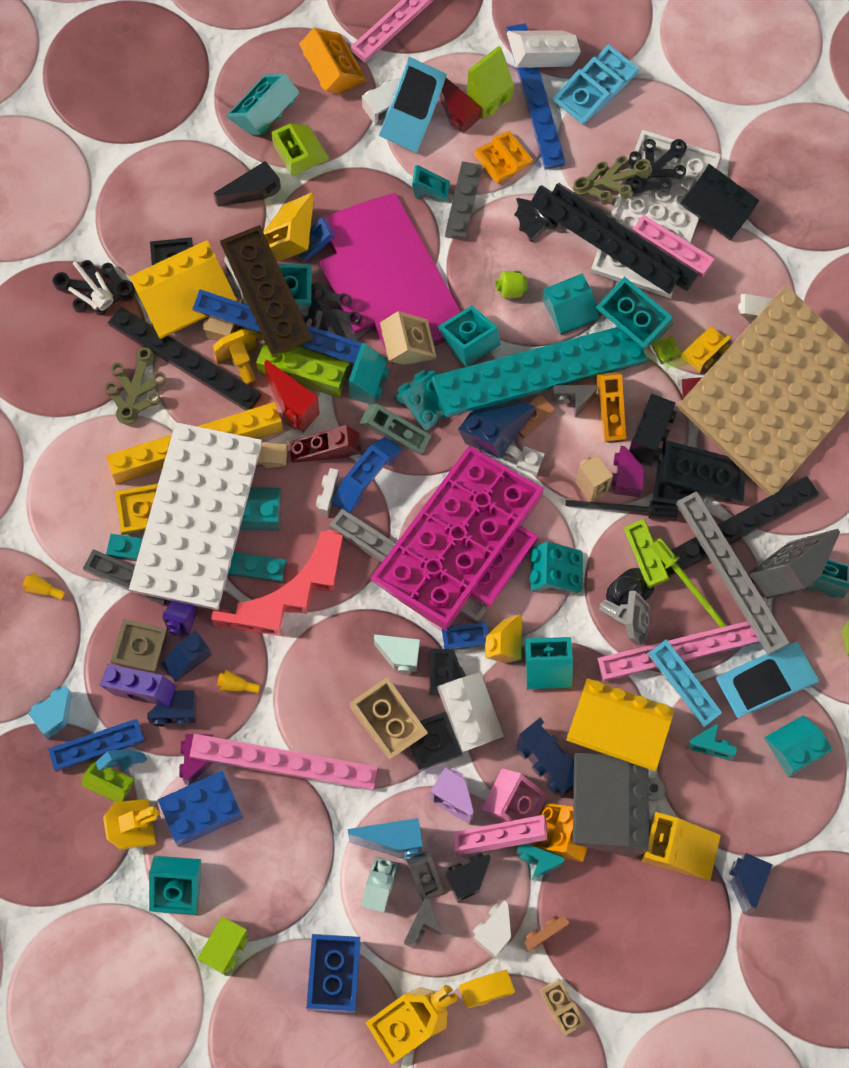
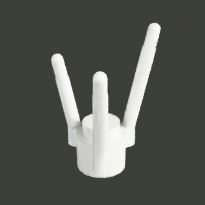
(101, 298)

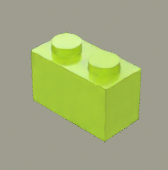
(223, 946)

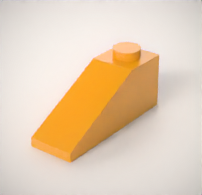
(611, 405)

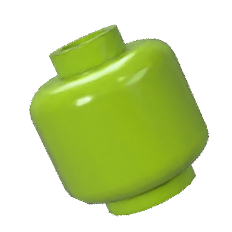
(511, 284)

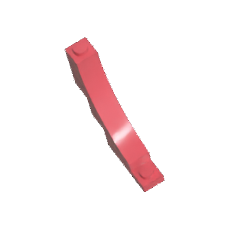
(267, 613)

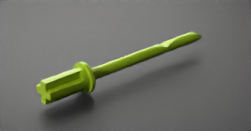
(670, 559)

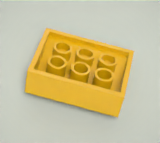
(173, 284)
(621, 724)

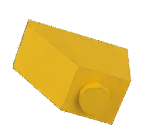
(504, 641)

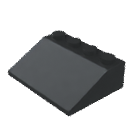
(794, 565)
(610, 805)

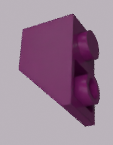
(629, 474)
(191, 768)

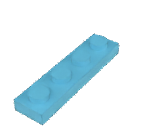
(684, 683)

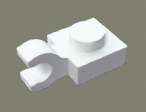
(528, 459)

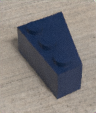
(547, 757)

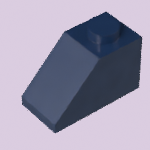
(186, 656)

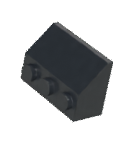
(719, 201)

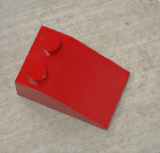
(296, 402)

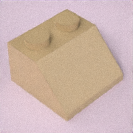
(407, 339)

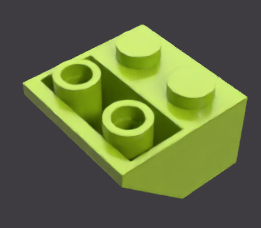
(298, 148)

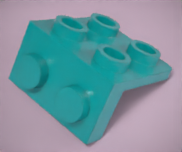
(421, 399)
(556, 568)

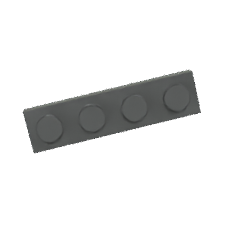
(463, 201)
(114, 572)

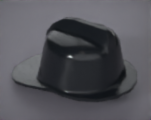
(628, 581)

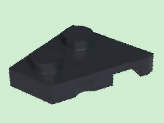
(443, 668)

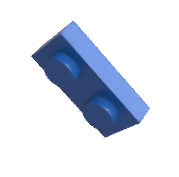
(319, 236)
(465, 636)

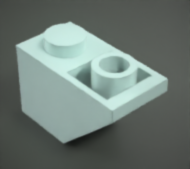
(379, 884)

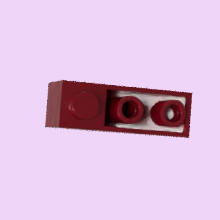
(326, 445)

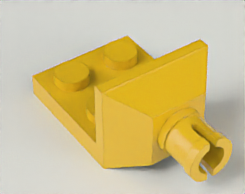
(411, 1021)

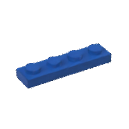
(96, 745)

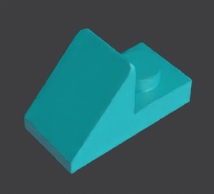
(429, 183)
(706, 744)
(545, 860)

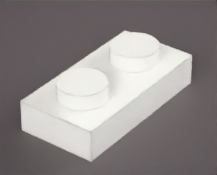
(329, 484)

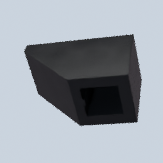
(467, 879)

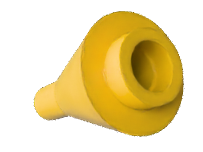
(36, 585)
(231, 682)

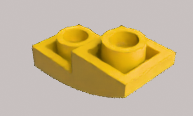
(486, 988)

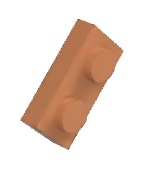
(553, 927)

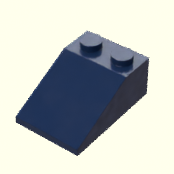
(495, 426)

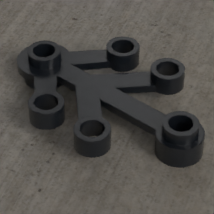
(657, 170)
(116, 289)
(330, 314)

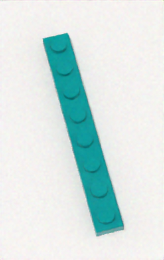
(241, 564)

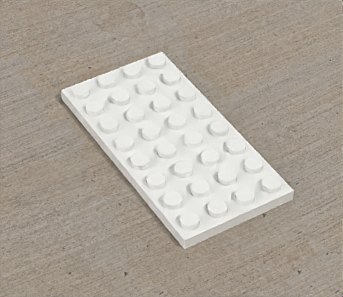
(657, 205)
(196, 516)

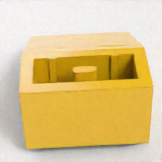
(290, 228)
(681, 846)

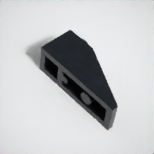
(252, 186)

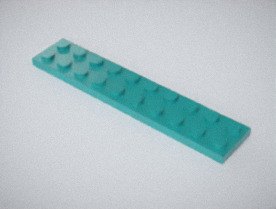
(536, 371)

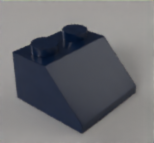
(749, 880)

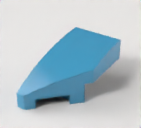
(124, 758)

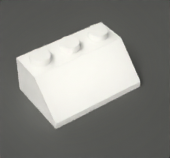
(544, 48)
(470, 711)

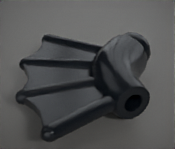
(532, 220)

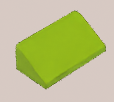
(107, 782)

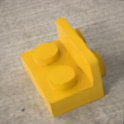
(705, 349)

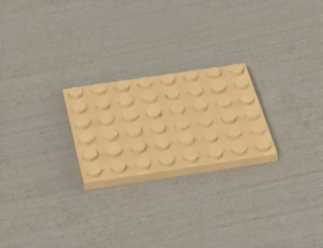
(774, 391)

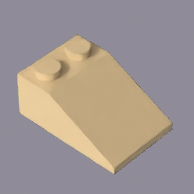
(387, 718)

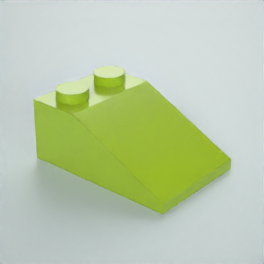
(490, 82)

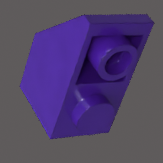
(179, 618)

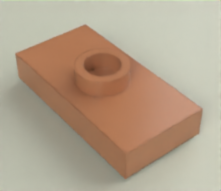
(541, 413)

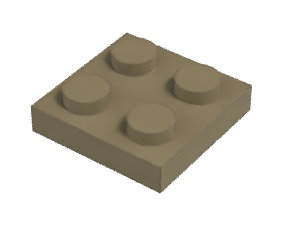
(139, 646)

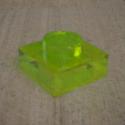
(666, 350)

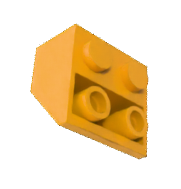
(560, 833)

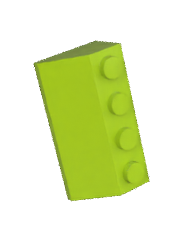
(309, 369)

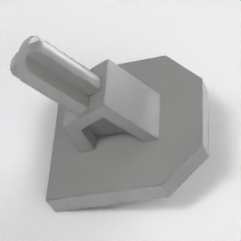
(631, 615)

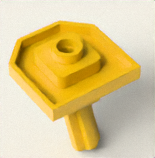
(236, 347)
(130, 824)

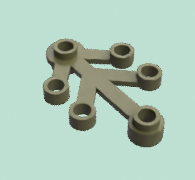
(589, 185)
(135, 388)

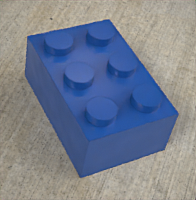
(200, 808)
(333, 973)

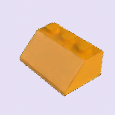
(332, 60)

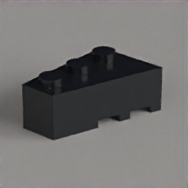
(652, 429)

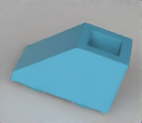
(52, 713)

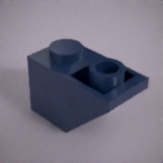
(180, 711)

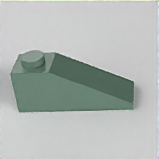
(395, 428)

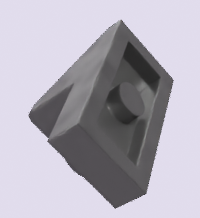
(579, 394)
(425, 875)
(424, 918)

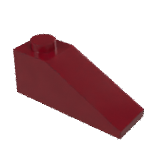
(459, 107)

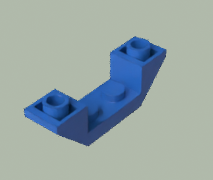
(363, 472)

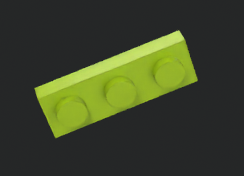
(649, 562)

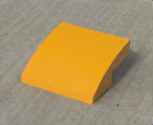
(503, 157)

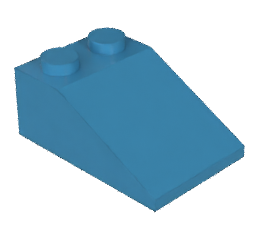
(396, 838)

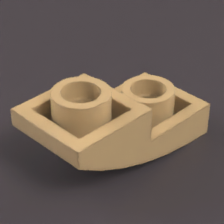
(272, 455)
(561, 1007)

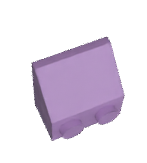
(452, 794)

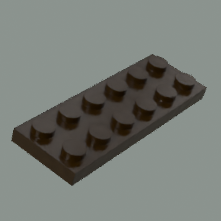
(266, 291)

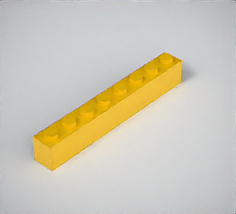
(151, 455)

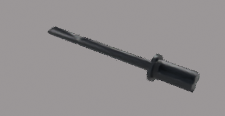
(653, 509)

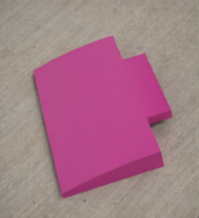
(385, 267)
(462, 540)

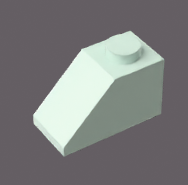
(399, 652)

